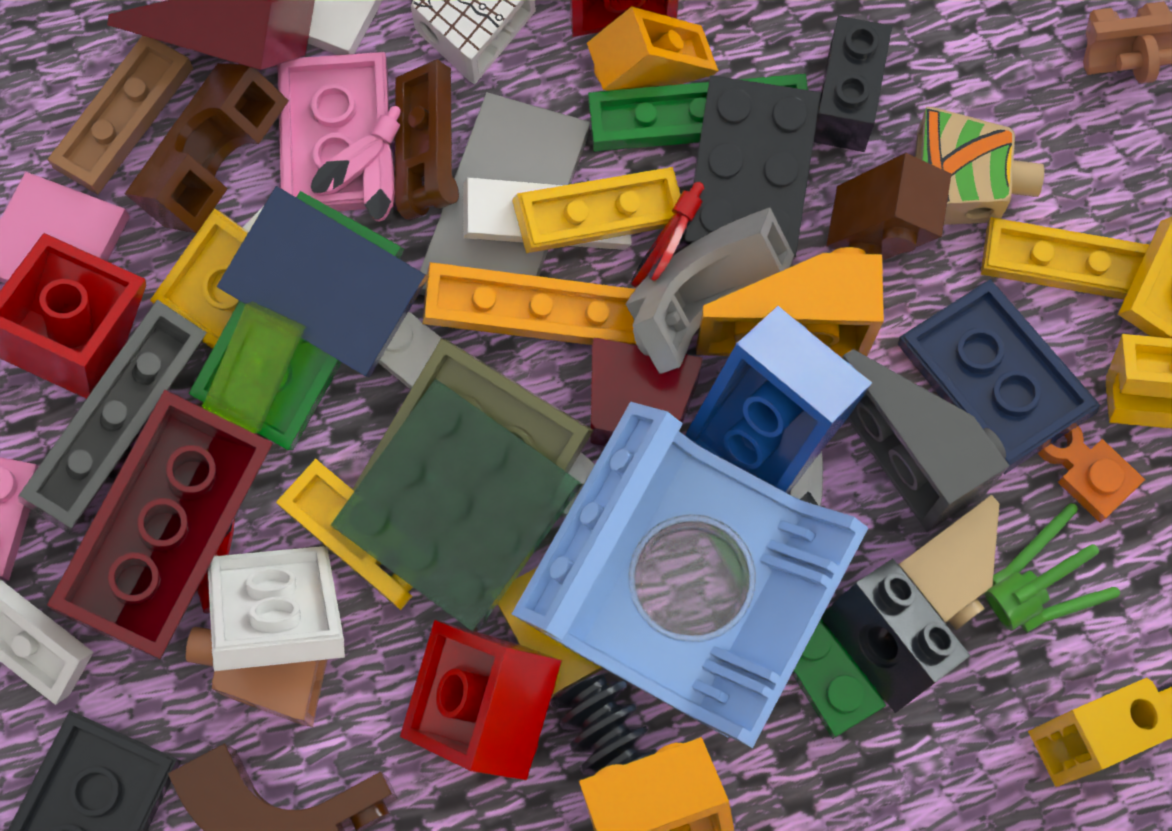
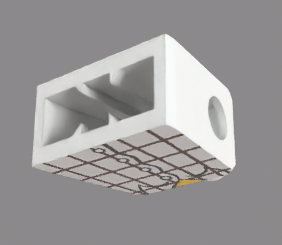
(470, 31)

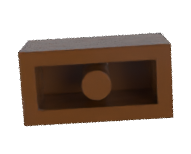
(890, 207)

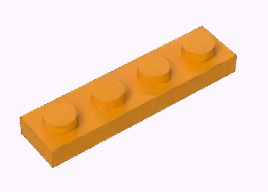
(526, 305)

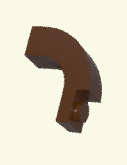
(223, 798)

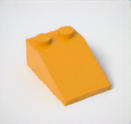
(829, 294)
(660, 793)

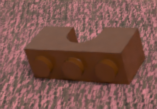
(226, 112)

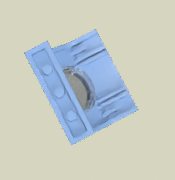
(689, 575)

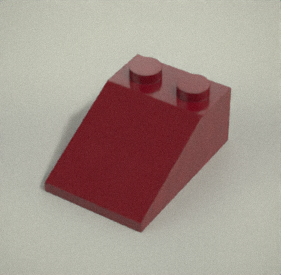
(234, 30)

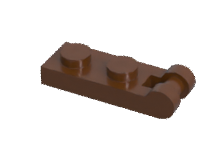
(424, 141)

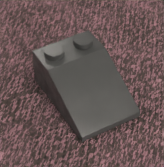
(924, 444)

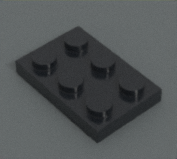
(754, 155)

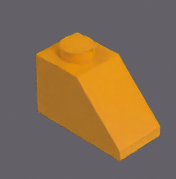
(650, 51)

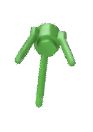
(1020, 598)

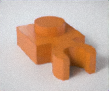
(1095, 475)

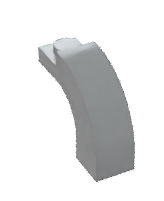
(704, 271)

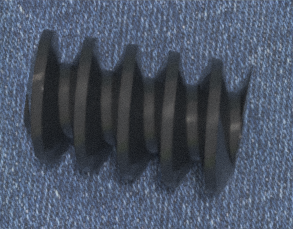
(601, 723)

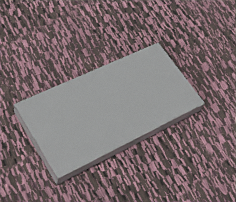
(509, 145)

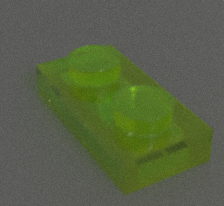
(253, 367)

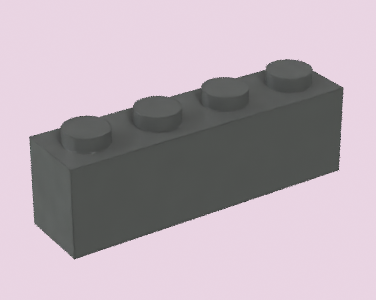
(111, 417)

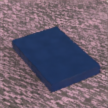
(325, 279)
(999, 371)

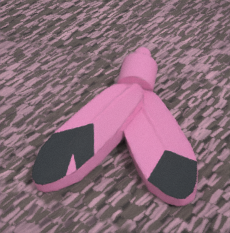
(366, 155)

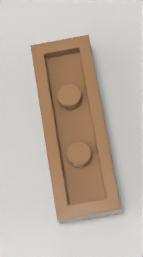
(120, 114)

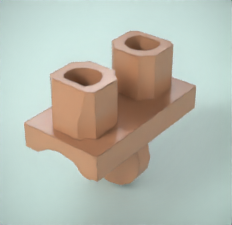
(1129, 43)

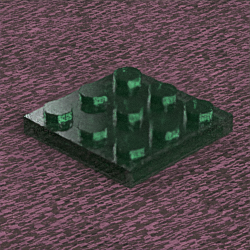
(456, 505)

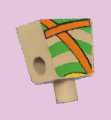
(980, 164)

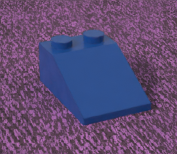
(777, 401)

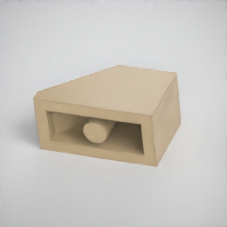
(958, 564)

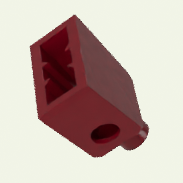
(627, 375)

